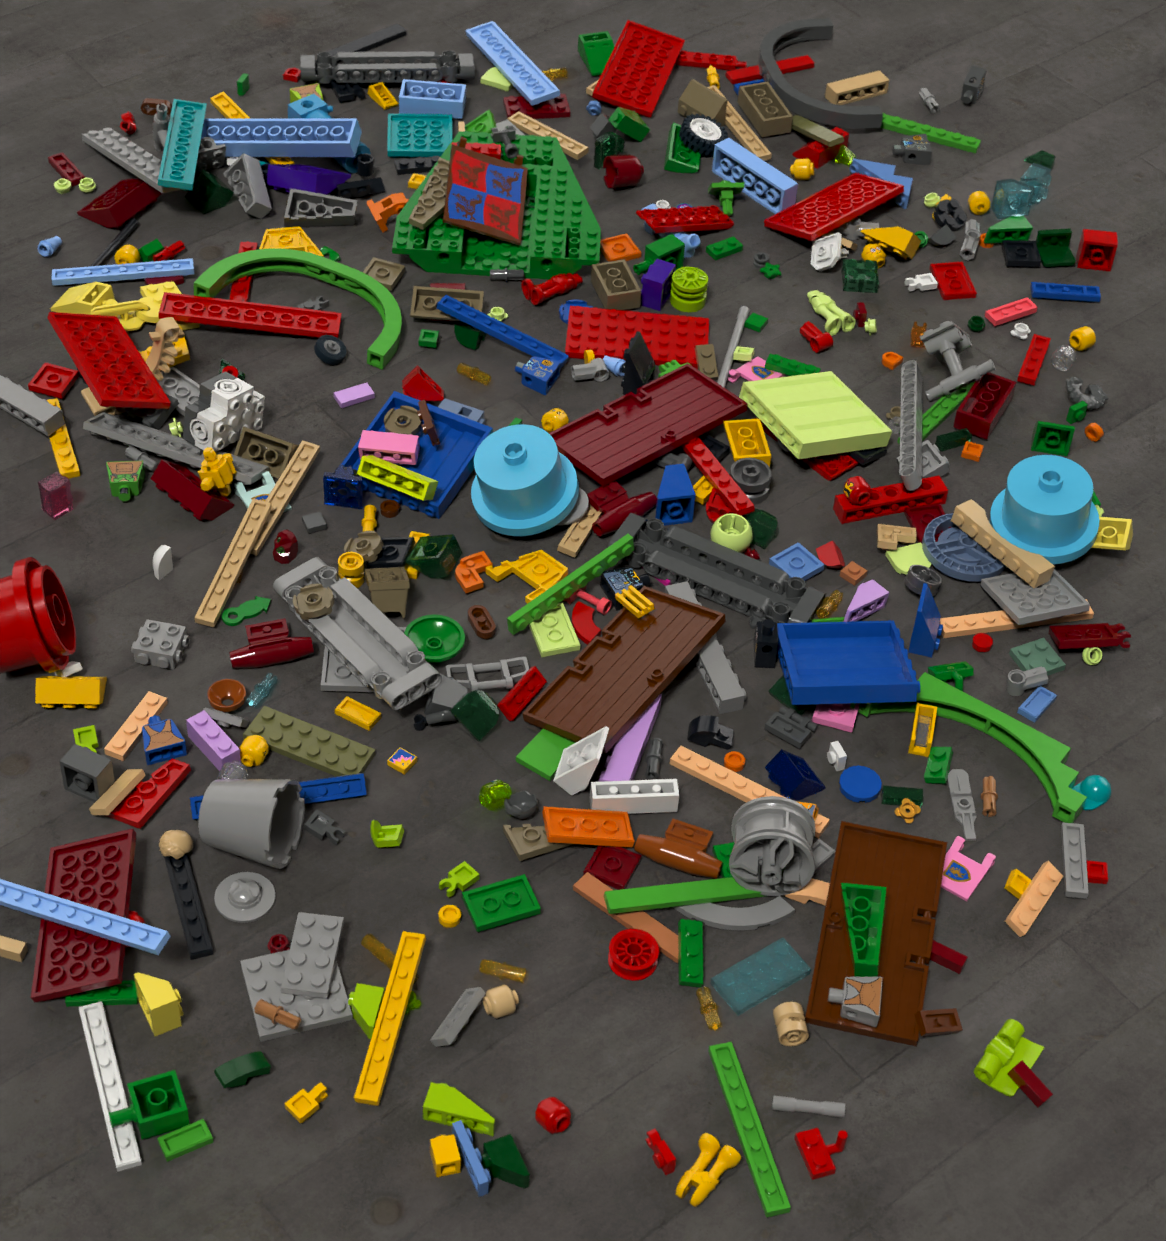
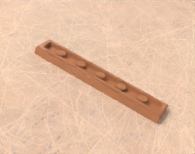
(593, 891)

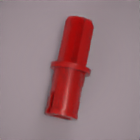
(169, 252)

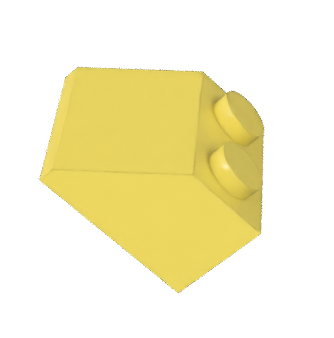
(1114, 534)
(158, 1003)

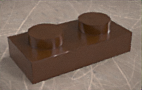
(938, 1022)

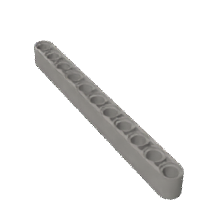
(911, 425)

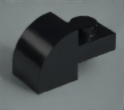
(707, 730)

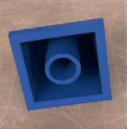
(675, 496)

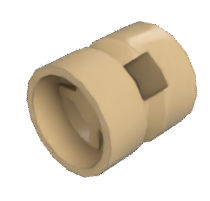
(790, 1024)

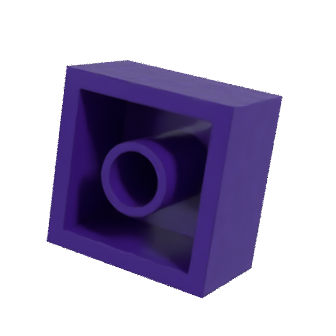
(657, 284)

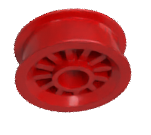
(635, 966)

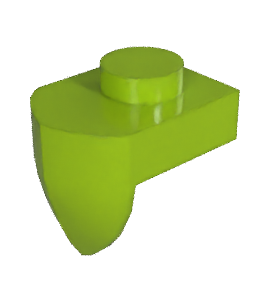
(386, 835)

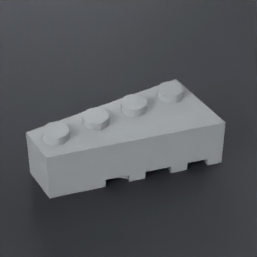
(249, 185)
(318, 209)

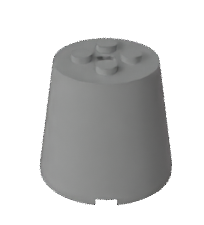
(253, 818)

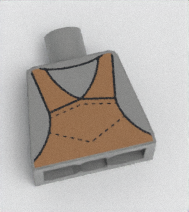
(859, 999)

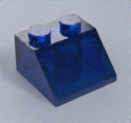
(793, 776)

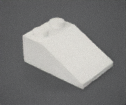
(580, 762)

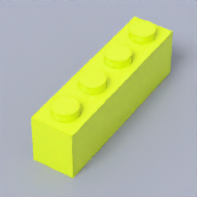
(397, 477)

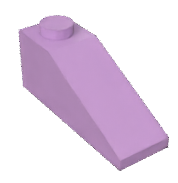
(867, 600)

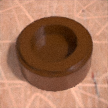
(389, 508)

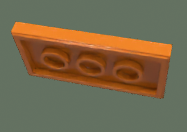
(588, 827)

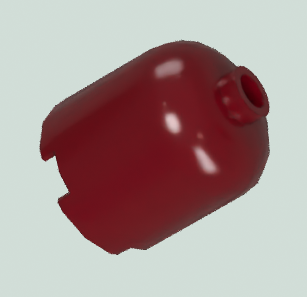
(622, 171)

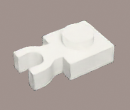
(923, 282)

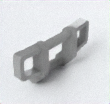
(506, 681)

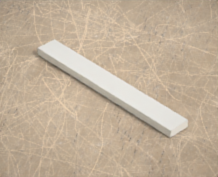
(109, 1084)

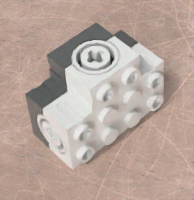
(222, 411)

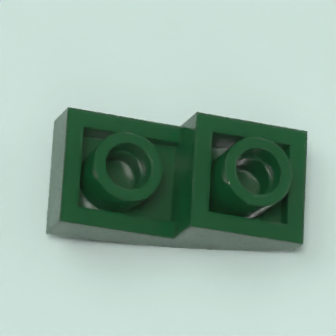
(239, 1069)

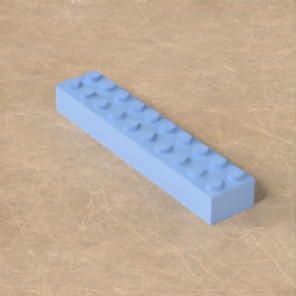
(285, 136)

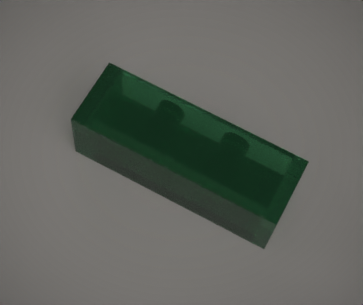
(953, 439)
(894, 795)

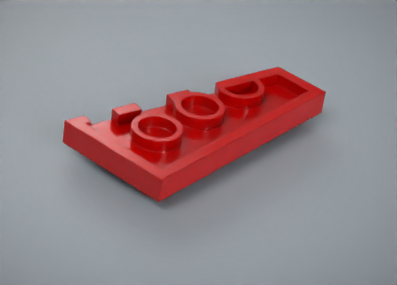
(150, 795)

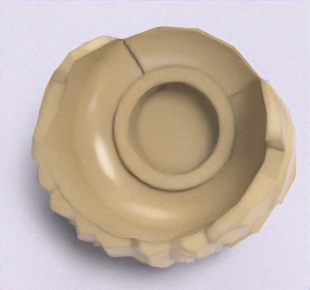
(175, 843)

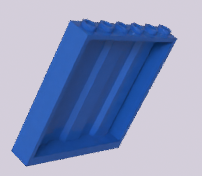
(447, 462)
(845, 663)

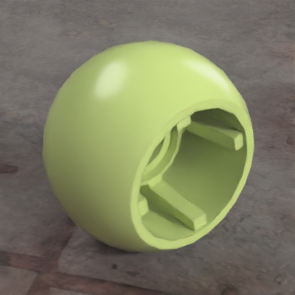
(732, 532)

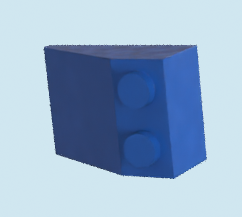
(926, 626)

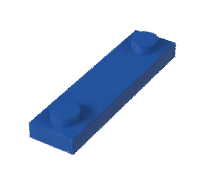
(1065, 291)

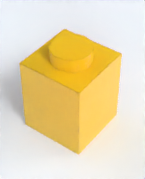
(445, 1155)

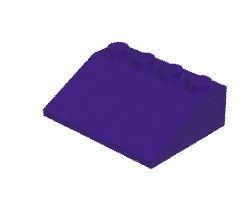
(304, 178)

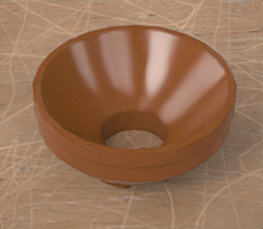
(224, 690)

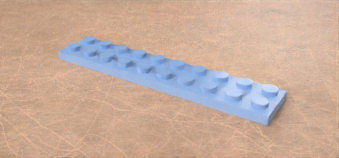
(513, 63)

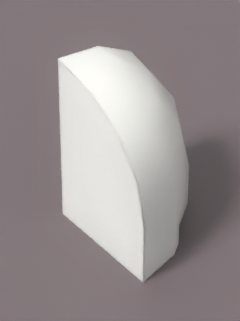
(162, 562)

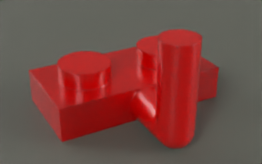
(817, 1154)

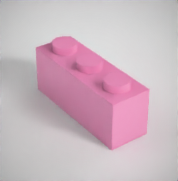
(390, 446)

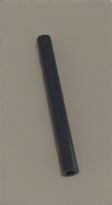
(118, 240)

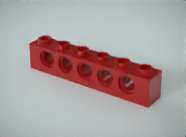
(891, 500)

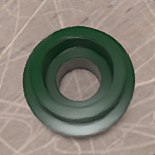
(976, 323)

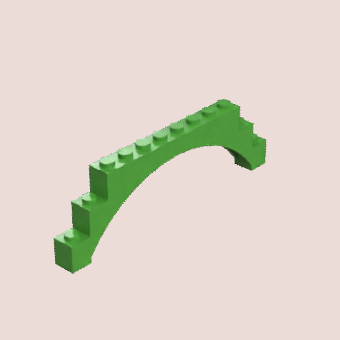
(1037, 750)

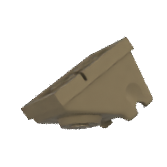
(388, 588)

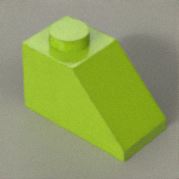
(366, 1006)

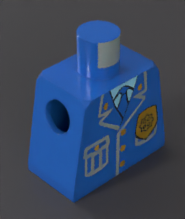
(539, 373)

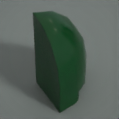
(469, 336)

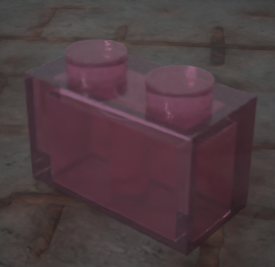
(55, 495)

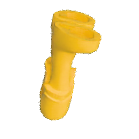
(703, 1180)

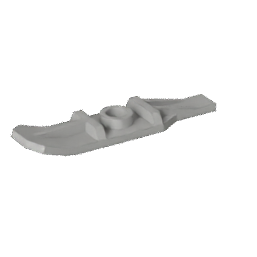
(961, 793)

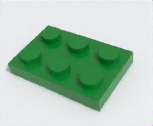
(501, 903)

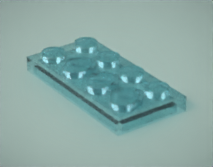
(760, 976)

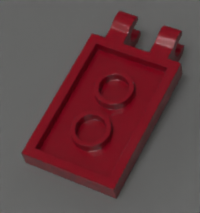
(1089, 635)

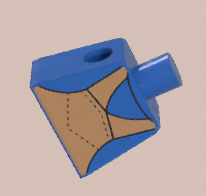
(162, 740)

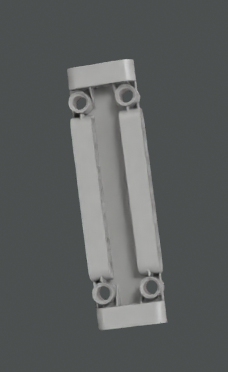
(362, 637)

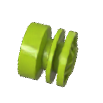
(689, 289)

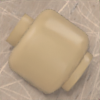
(500, 1001)

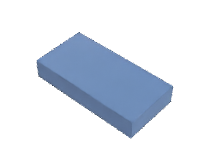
(1037, 704)

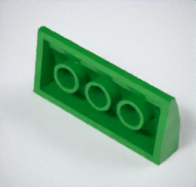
(679, 156)

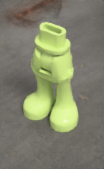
(834, 315)

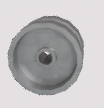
(753, 478)

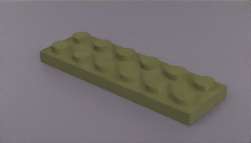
(310, 743)

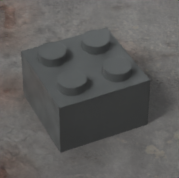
(86, 772)

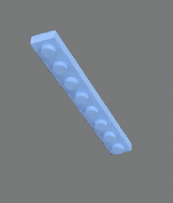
(122, 272)

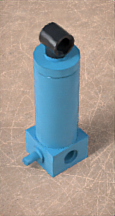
(315, 107)

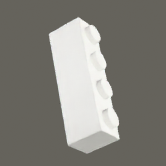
(635, 796)

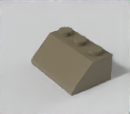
(702, 100)
(265, 450)

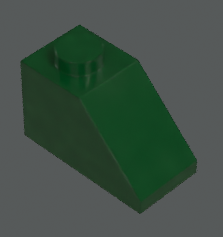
(505, 1161)

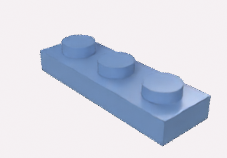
(471, 1158)

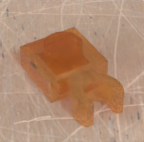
(916, 332)

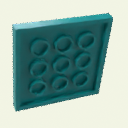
(418, 134)

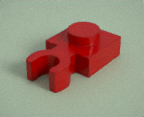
(662, 1155)

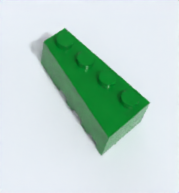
(864, 921)

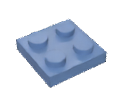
(797, 562)

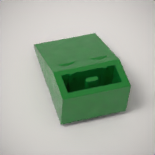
(595, 50)

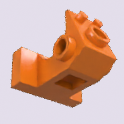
(386, 208)

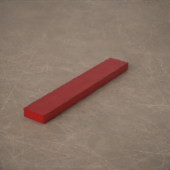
(785, 66)

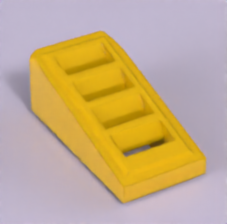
(373, 91)

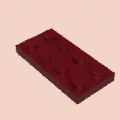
(552, 108)

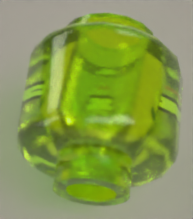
(494, 793)

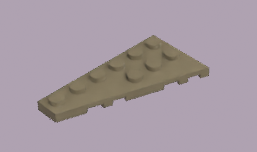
(432, 201)

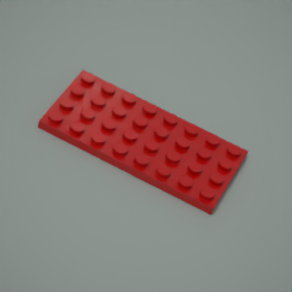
(638, 68)
(833, 206)
(610, 332)
(108, 361)

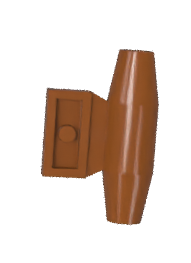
(681, 849)

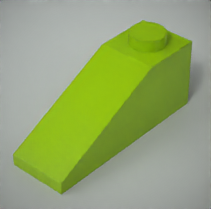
(448, 1105)

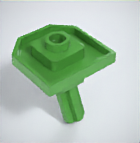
(726, 191)

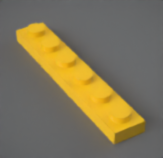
(63, 449)

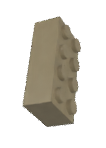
(765, 109)

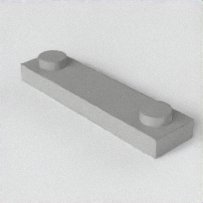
(1074, 860)

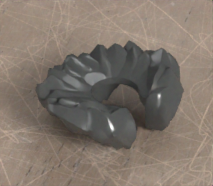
(1094, 401)

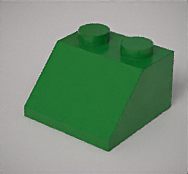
(1052, 438)

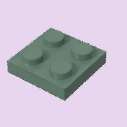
(1037, 654)

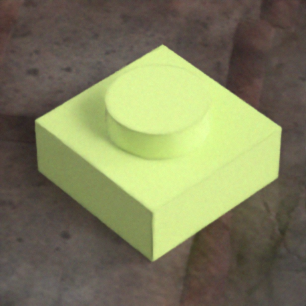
(743, 354)

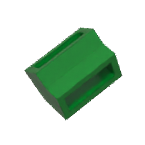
(150, 249)

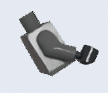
(439, 703)

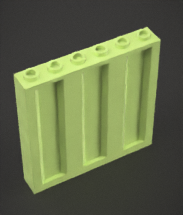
(815, 414)

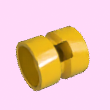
(351, 567)

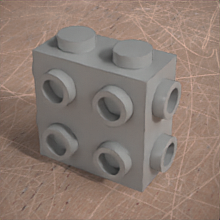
(160, 644)

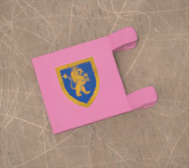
(753, 371)
(961, 873)

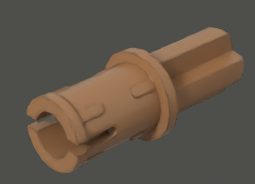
(989, 796)
(277, 1014)

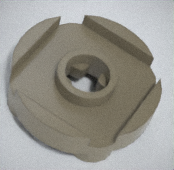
(405, 413)
(367, 545)
(308, 609)

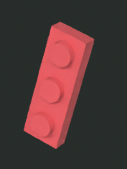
(1011, 311)

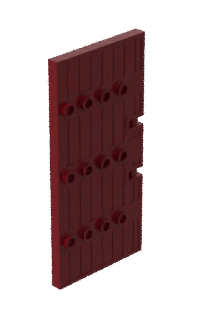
(646, 423)

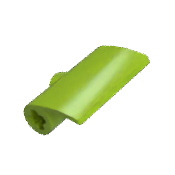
(1003, 1054)

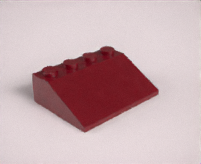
(120, 203)

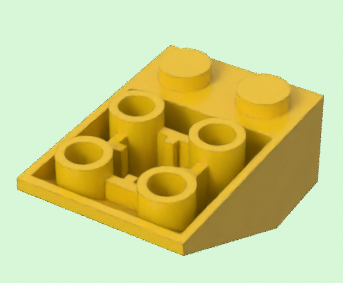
(894, 239)

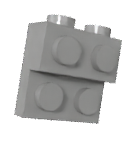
(932, 462)

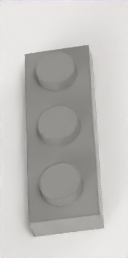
(458, 1017)

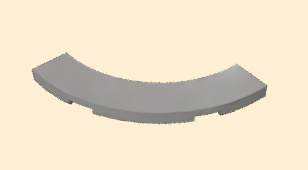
(739, 918)

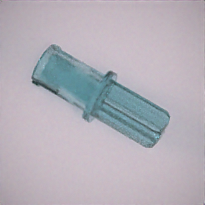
(261, 690)

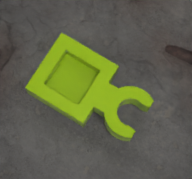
(86, 737)
(459, 877)

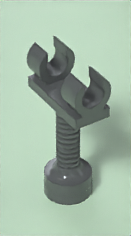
(511, 149)

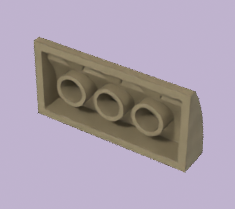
(426, 299)

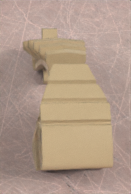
(161, 354)

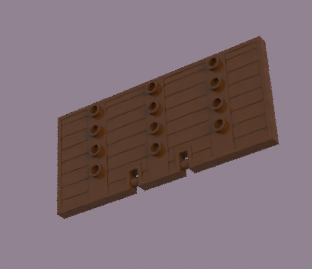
(624, 669)
(913, 877)

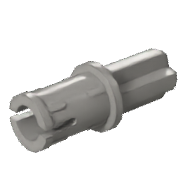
(929, 100)
(138, 455)

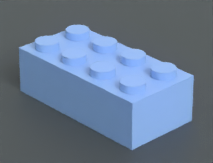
(432, 98)

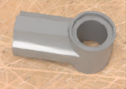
(595, 369)
(1021, 680)

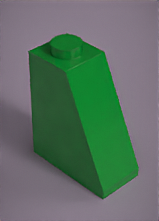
(629, 123)

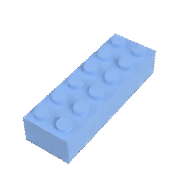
(760, 179)

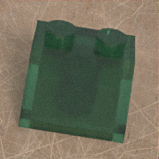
(209, 193)
(435, 555)

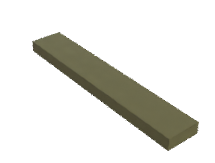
(816, 131)

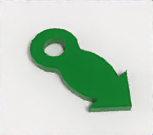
(246, 610)

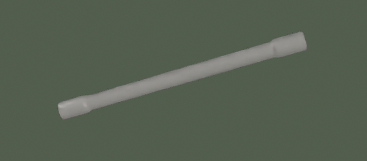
(741, 318)

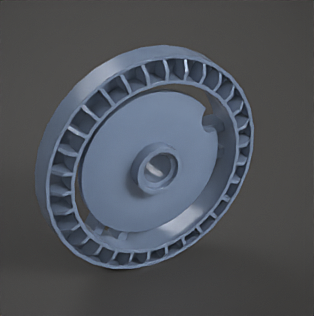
(957, 552)

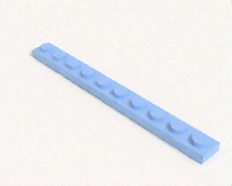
(83, 917)

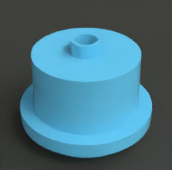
(522, 481)
(1047, 508)

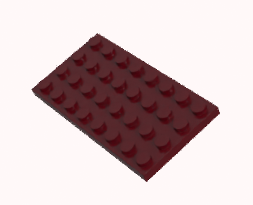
(95, 875)

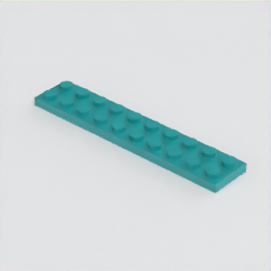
(182, 145)

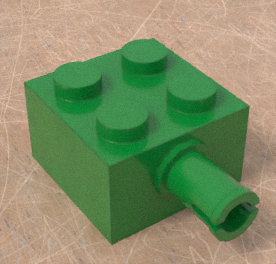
(666, 249)
(155, 1105)

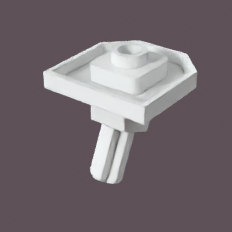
(827, 252)

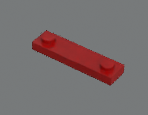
(1034, 359)

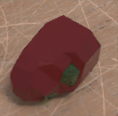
(285, 547)

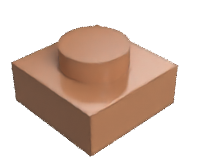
(853, 573)

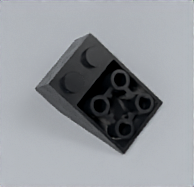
(638, 367)

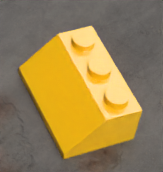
(747, 439)
(70, 691)

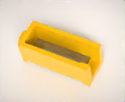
(922, 730)

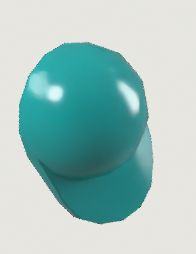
(1096, 790)

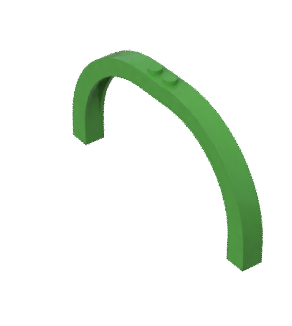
(319, 267)

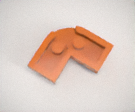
(468, 569)

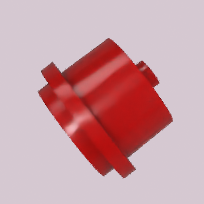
(34, 619)

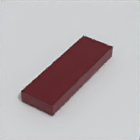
(66, 168)

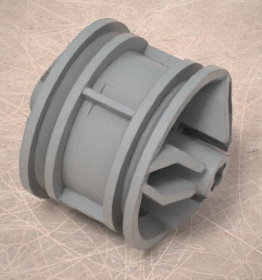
(772, 846)

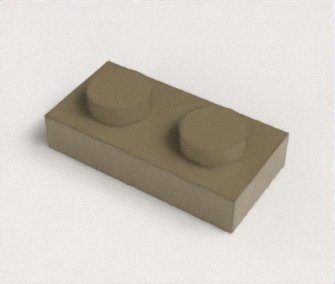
(706, 360)

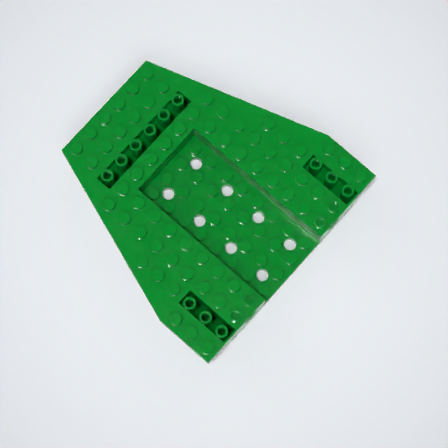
(556, 233)

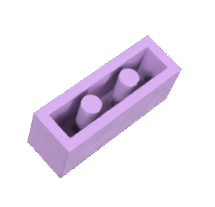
(212, 740)

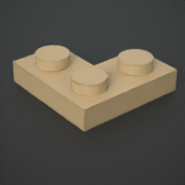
(890, 535)

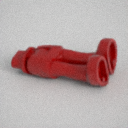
(557, 284)

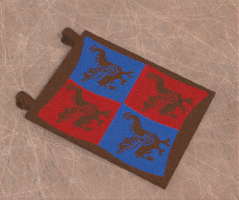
(485, 194)

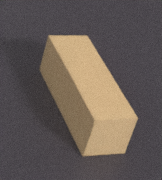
(12, 949)

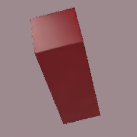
(948, 957)
(1029, 1084)

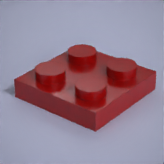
(53, 380)

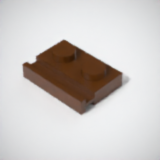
(428, 426)

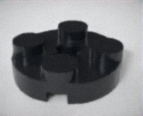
(954, 209)

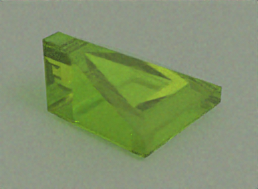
(845, 156)

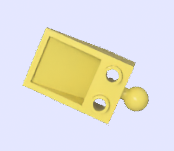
(84, 298)

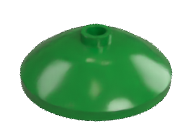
(436, 637)

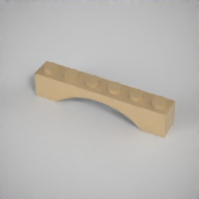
(1027, 565)

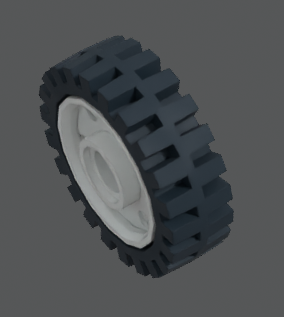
(701, 133)

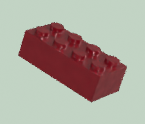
(985, 405)

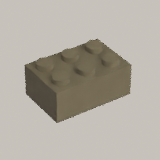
(615, 285)

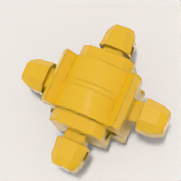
(216, 471)

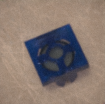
(345, 485)

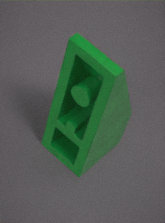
(1009, 229)

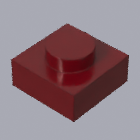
(860, 314)

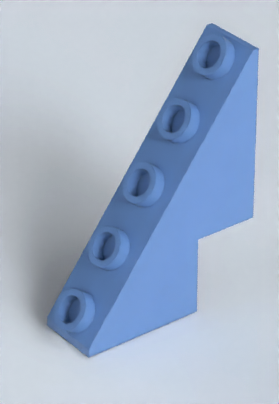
(884, 172)

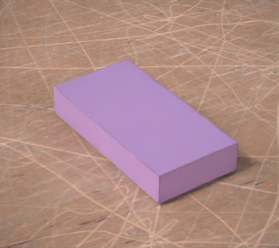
(354, 395)

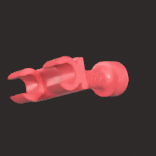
(603, 605)

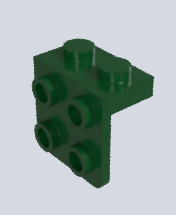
(1054, 247)

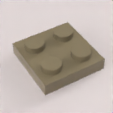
(385, 272)

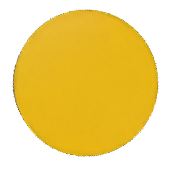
(588, 356)
(449, 916)

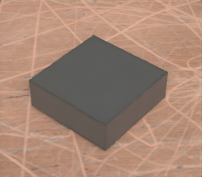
(314, 522)

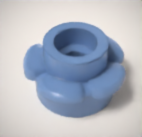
(594, 108)

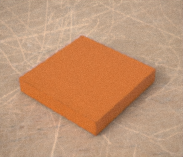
(619, 248)

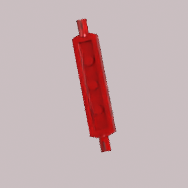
(704, 60)

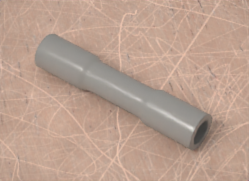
(824, 1108)

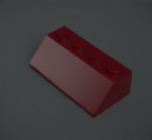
(186, 488)

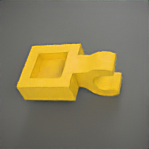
(305, 1104)

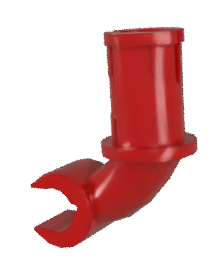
(127, 123)

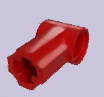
(818, 340)

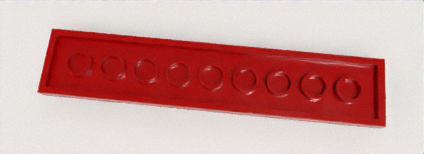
(249, 315)

